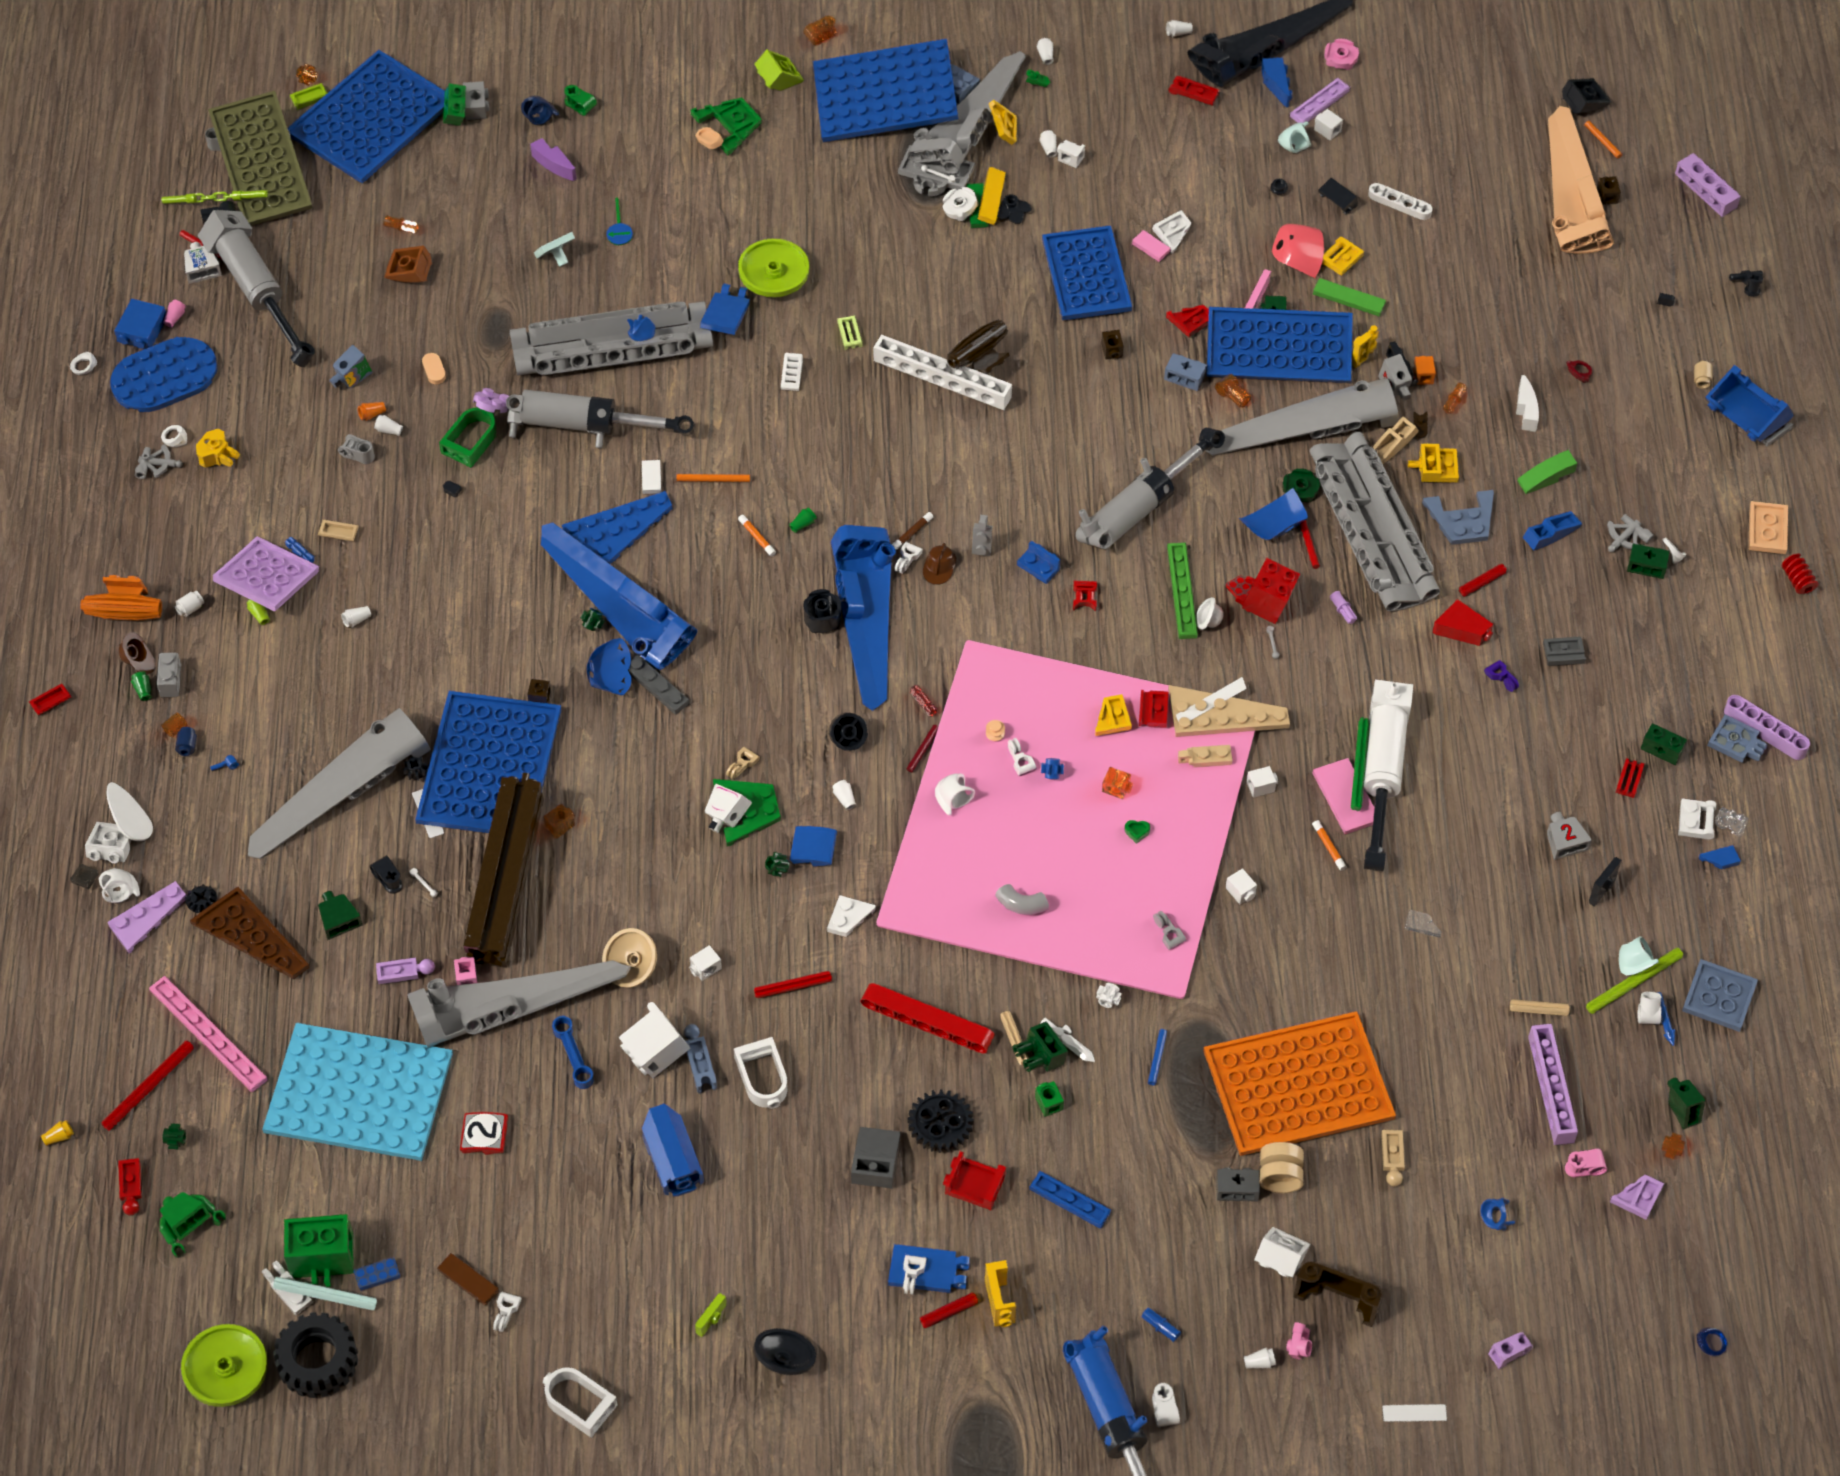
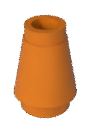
(370, 410)

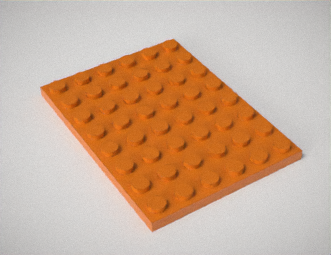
(1299, 1083)

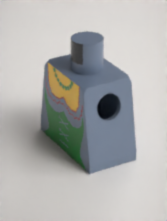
(350, 368)

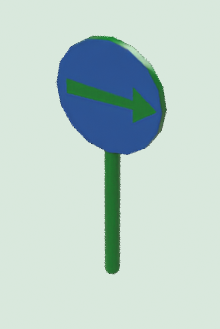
(619, 233)

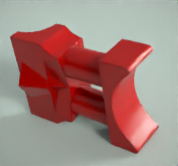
(1088, 588)

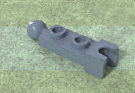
(699, 1059)

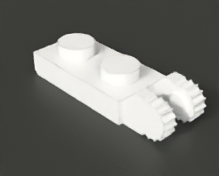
(294, 1301)

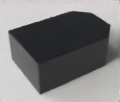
(1666, 299)
(451, 488)

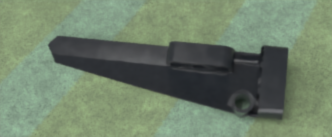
(1231, 56)

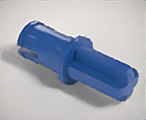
(1161, 1324)

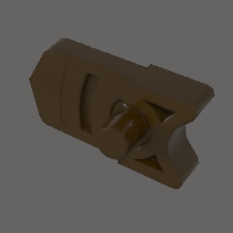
(1421, 423)

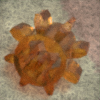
(306, 74)
(1673, 1145)

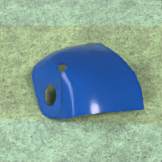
(1277, 517)

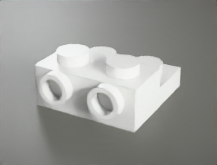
(107, 843)

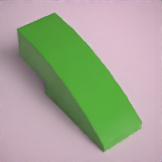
(1548, 472)

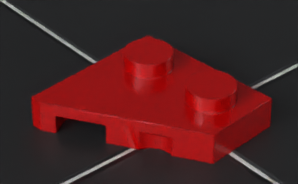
(1190, 319)

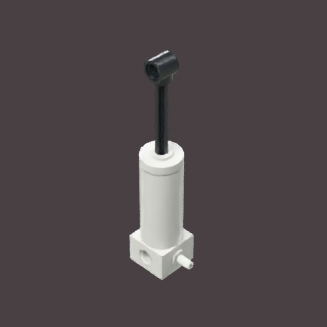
(1385, 757)

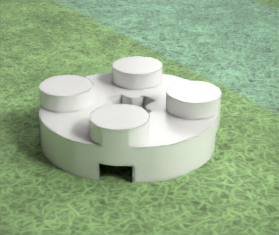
(963, 210)

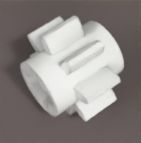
(1108, 995)

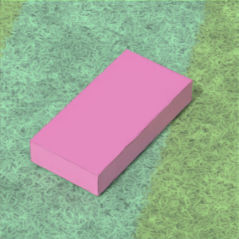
(1151, 246)

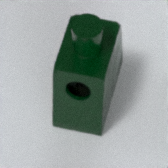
(338, 915)
(1686, 1102)

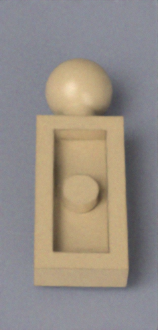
(1393, 1155)

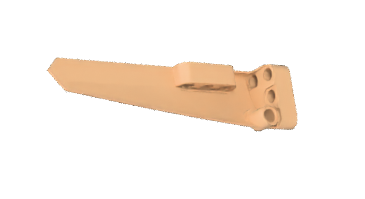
(1577, 204)

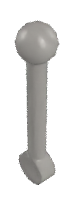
(1270, 629)

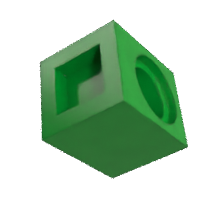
(1049, 1106)

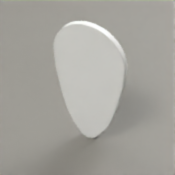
(128, 814)

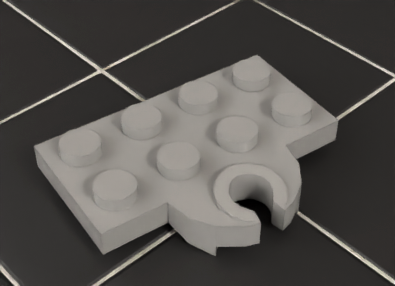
(937, 183)

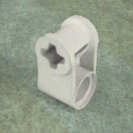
(1165, 1408)

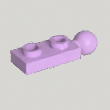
(402, 970)

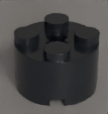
(822, 611)

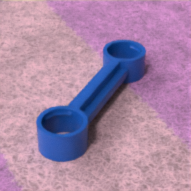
(573, 1052)

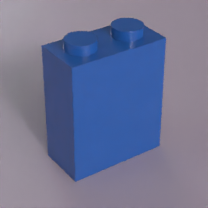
(140, 324)

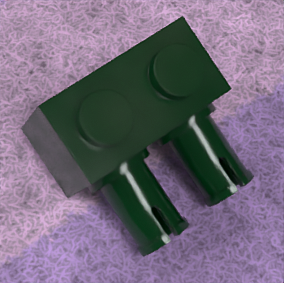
(1045, 1045)

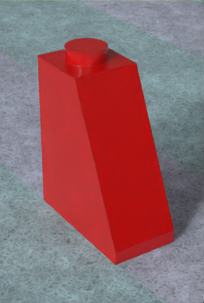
(1463, 624)

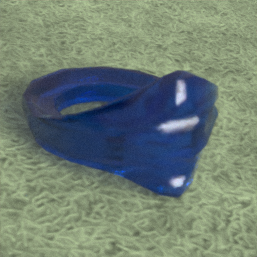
(1703, 1345)

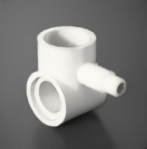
(1649, 1008)

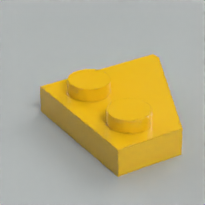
(1005, 122)

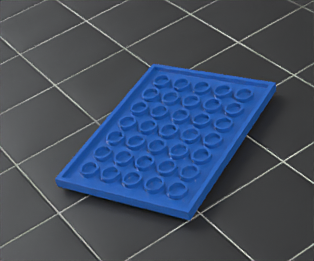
(885, 90)
(369, 116)
(475, 748)

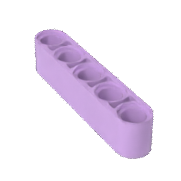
(1775, 731)

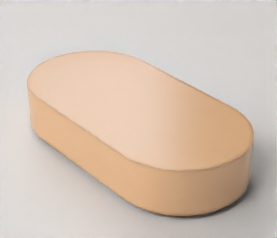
(709, 138)
(433, 368)

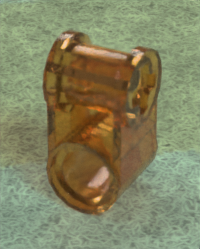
(819, 31)

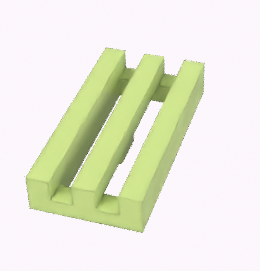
(852, 343)

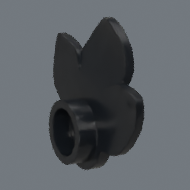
(1013, 209)

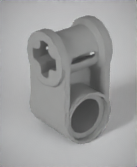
(357, 449)

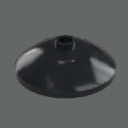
(784, 1351)

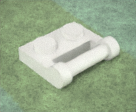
(1690, 818)

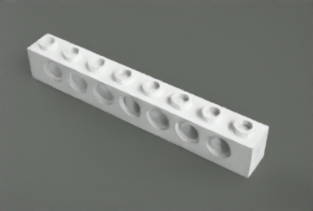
(937, 371)

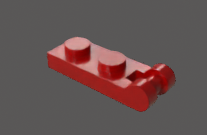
(1194, 90)

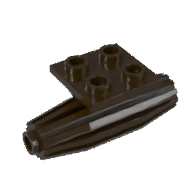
(978, 348)

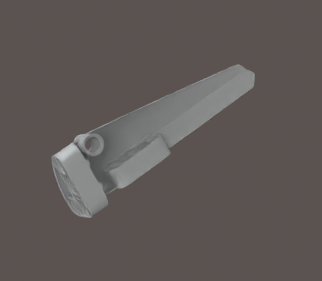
(950, 141)
(1319, 417)
(348, 775)
(476, 1007)

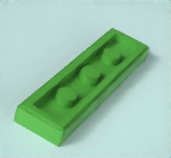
(1349, 297)

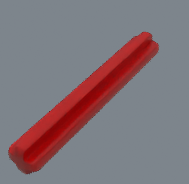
(792, 984)

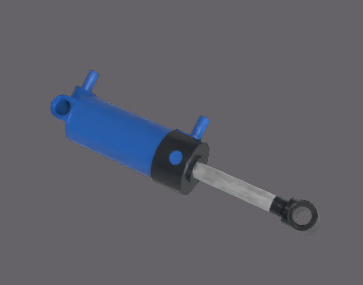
(1106, 1398)

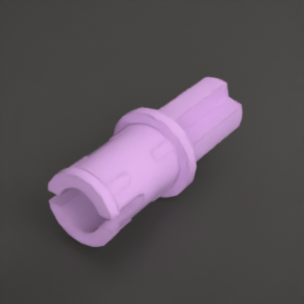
(1343, 607)

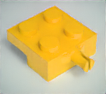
(1436, 464)

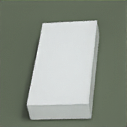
(651, 477)

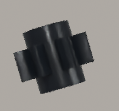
(415, 768)

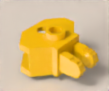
(216, 450)

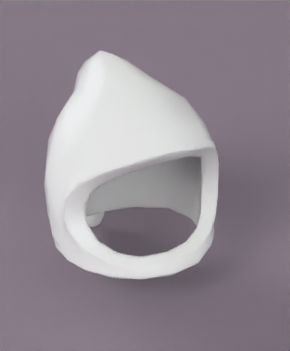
(951, 792)
(114, 878)

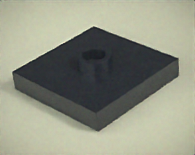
(1605, 881)

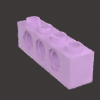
(1707, 184)

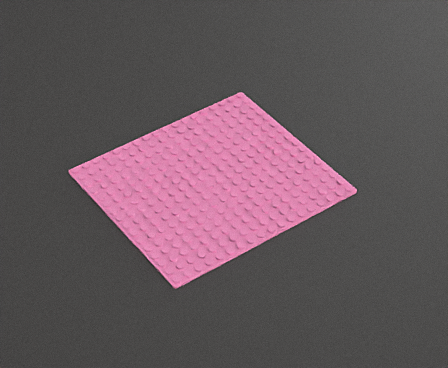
(1064, 831)

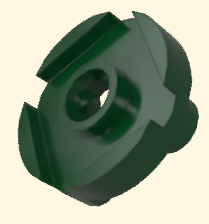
(1303, 476)

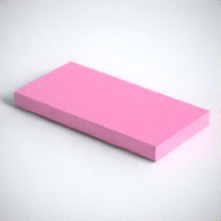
(1336, 784)

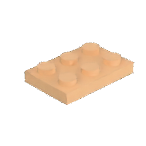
(1768, 527)

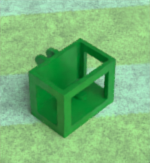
(319, 1247)

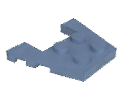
(1463, 524)

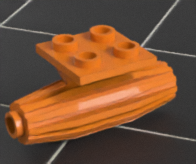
(122, 601)

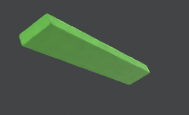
(1182, 590)

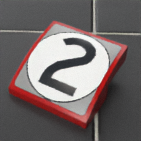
(484, 1132)

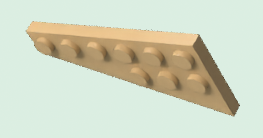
(1225, 716)

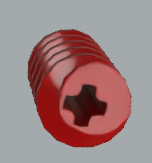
(1799, 574)

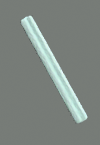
(324, 1293)

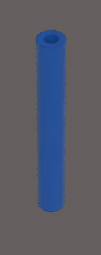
(1157, 1057)

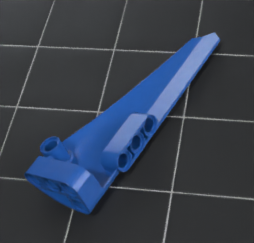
(863, 585)
(622, 601)

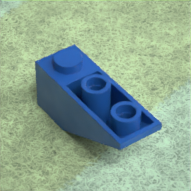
(1274, 77)

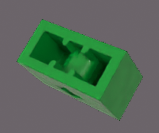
(454, 104)

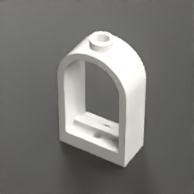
(754, 1051)
(598, 1416)

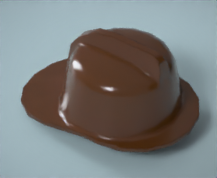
(939, 564)
(136, 653)

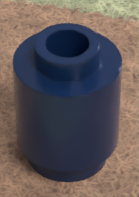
(186, 741)

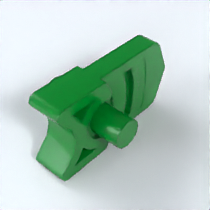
(1035, 77)

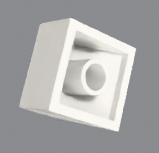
(1281, 1252)

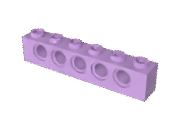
(1552, 1084)

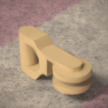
(736, 769)

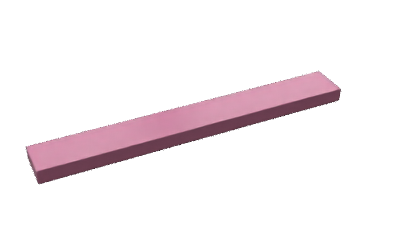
(207, 1033)

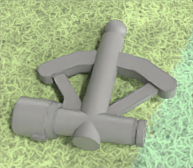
(147, 460)
(1633, 527)

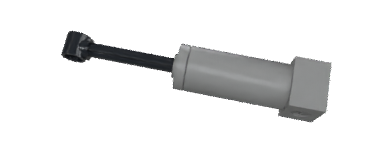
(228, 235)

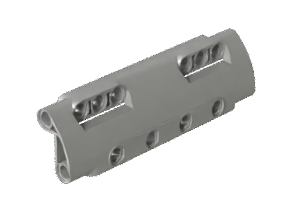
(607, 339)
(1375, 522)

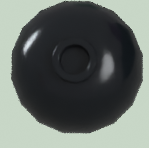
(848, 731)

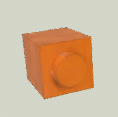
(1424, 369)

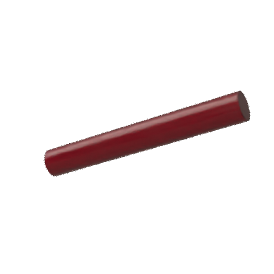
(922, 749)

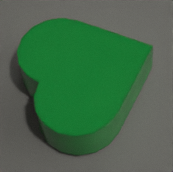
(1137, 830)

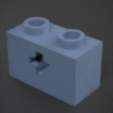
(1185, 372)

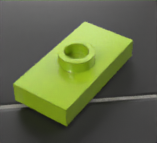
(711, 1315)

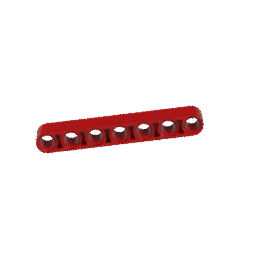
(927, 1018)

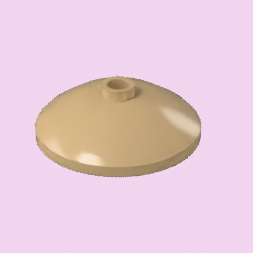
(627, 946)

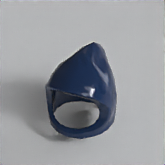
(537, 104)

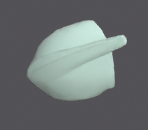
(1295, 135)
(1634, 958)

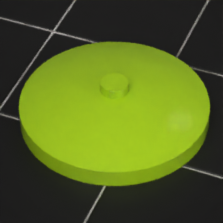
(773, 267)
(224, 1365)

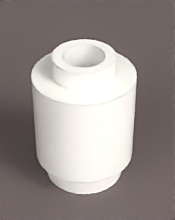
(189, 603)

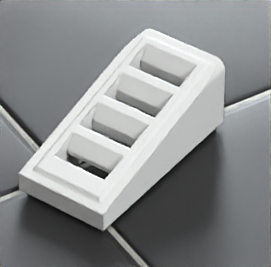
(791, 360)

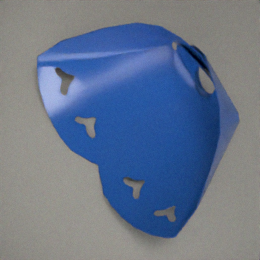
(608, 669)

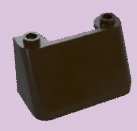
(1317, 1275)

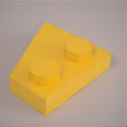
(1113, 716)

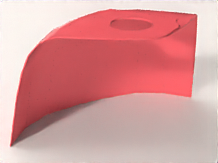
(1301, 252)

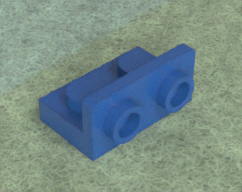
(1039, 562)

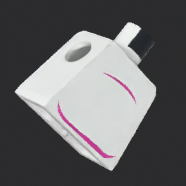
(725, 807)

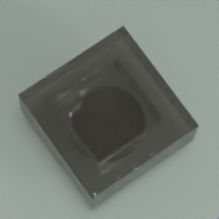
(84, 876)

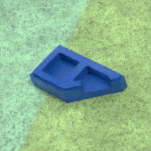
(1722, 857)

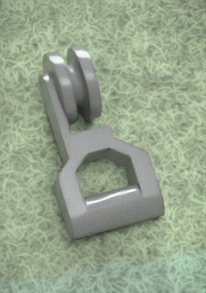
(1161, 920)

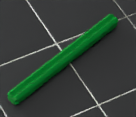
(1360, 764)

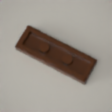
(467, 1279)

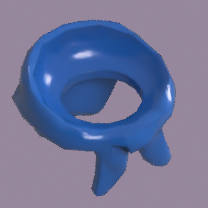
(641, 329)
(1486, 1212)

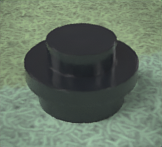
(1279, 186)

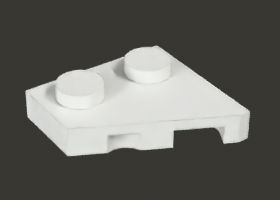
(1172, 229)
(848, 915)

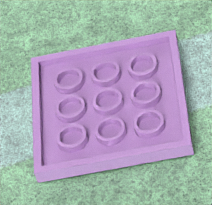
(265, 573)

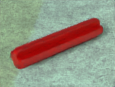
(1482, 580)
(948, 1310)

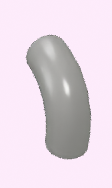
(1021, 903)

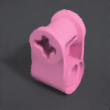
(1586, 1162)

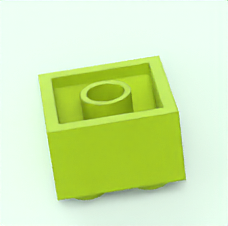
(777, 71)

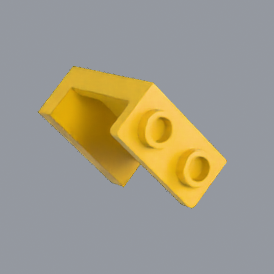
(996, 1276)

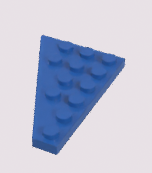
(618, 528)

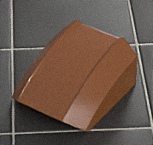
(409, 264)

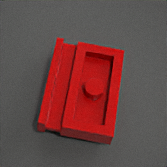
(1153, 708)

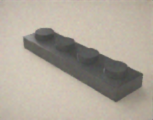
(657, 685)

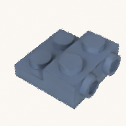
(963, 83)

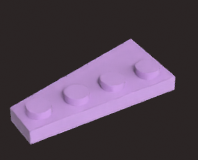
(142, 918)

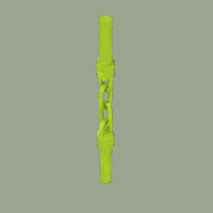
(192, 198)

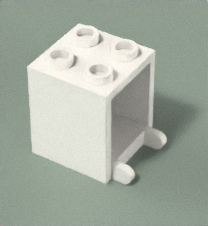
(653, 1042)

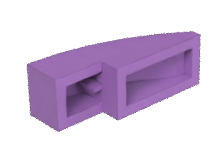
(553, 159)

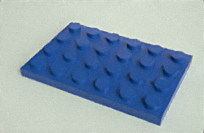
(1086, 272)

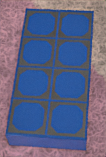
(377, 1274)

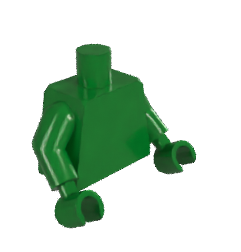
(184, 1215)

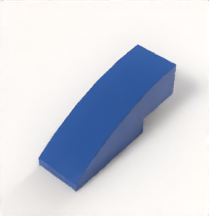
(1551, 530)

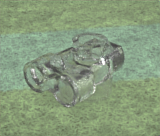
(1732, 820)

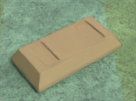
(338, 530)

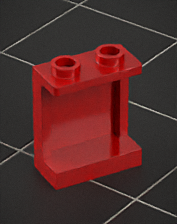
(974, 1181)

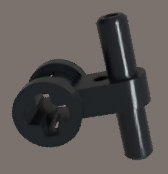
(1751, 279)

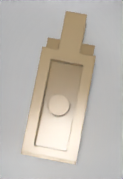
(1206, 756)

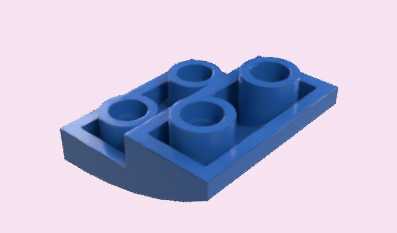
(813, 845)

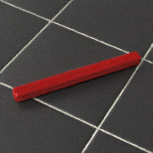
(147, 1085)

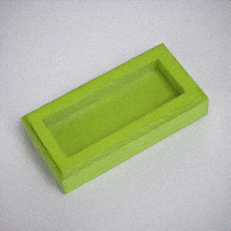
(308, 96)

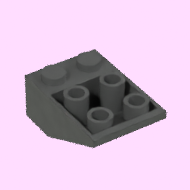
(875, 1157)

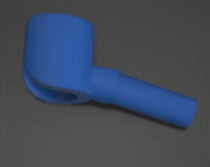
(230, 761)

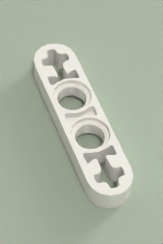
(1398, 204)

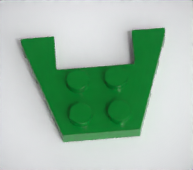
(736, 118)
(760, 814)

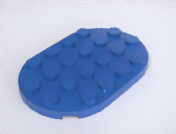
(163, 374)

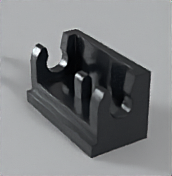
(1339, 195)

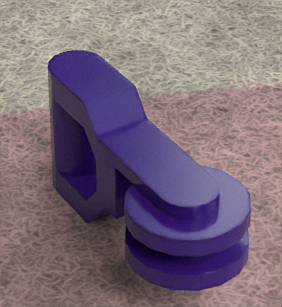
(1509, 680)

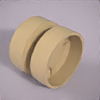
(1281, 1167)

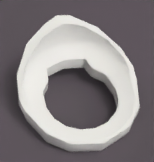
(84, 356)
(179, 440)
(1676, 554)

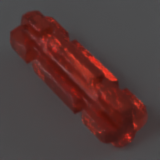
(923, 700)

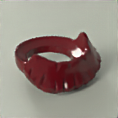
(1583, 377)

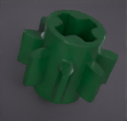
(592, 619)
(777, 864)
(174, 1136)

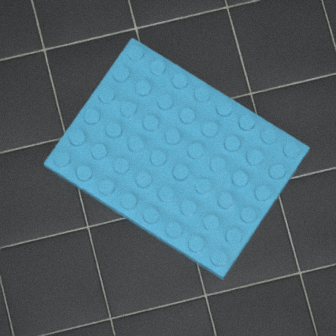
(358, 1091)

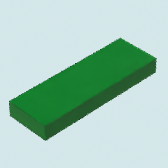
(978, 190)

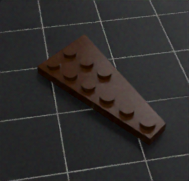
(246, 928)

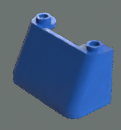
(1748, 405)

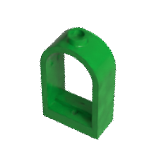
(460, 453)

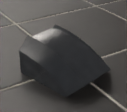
(1584, 95)

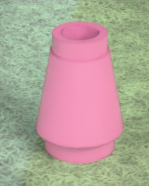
(174, 313)

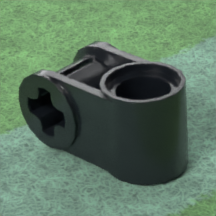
(387, 874)

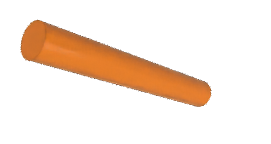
(1603, 139)

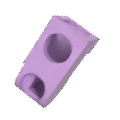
(1510, 1349)

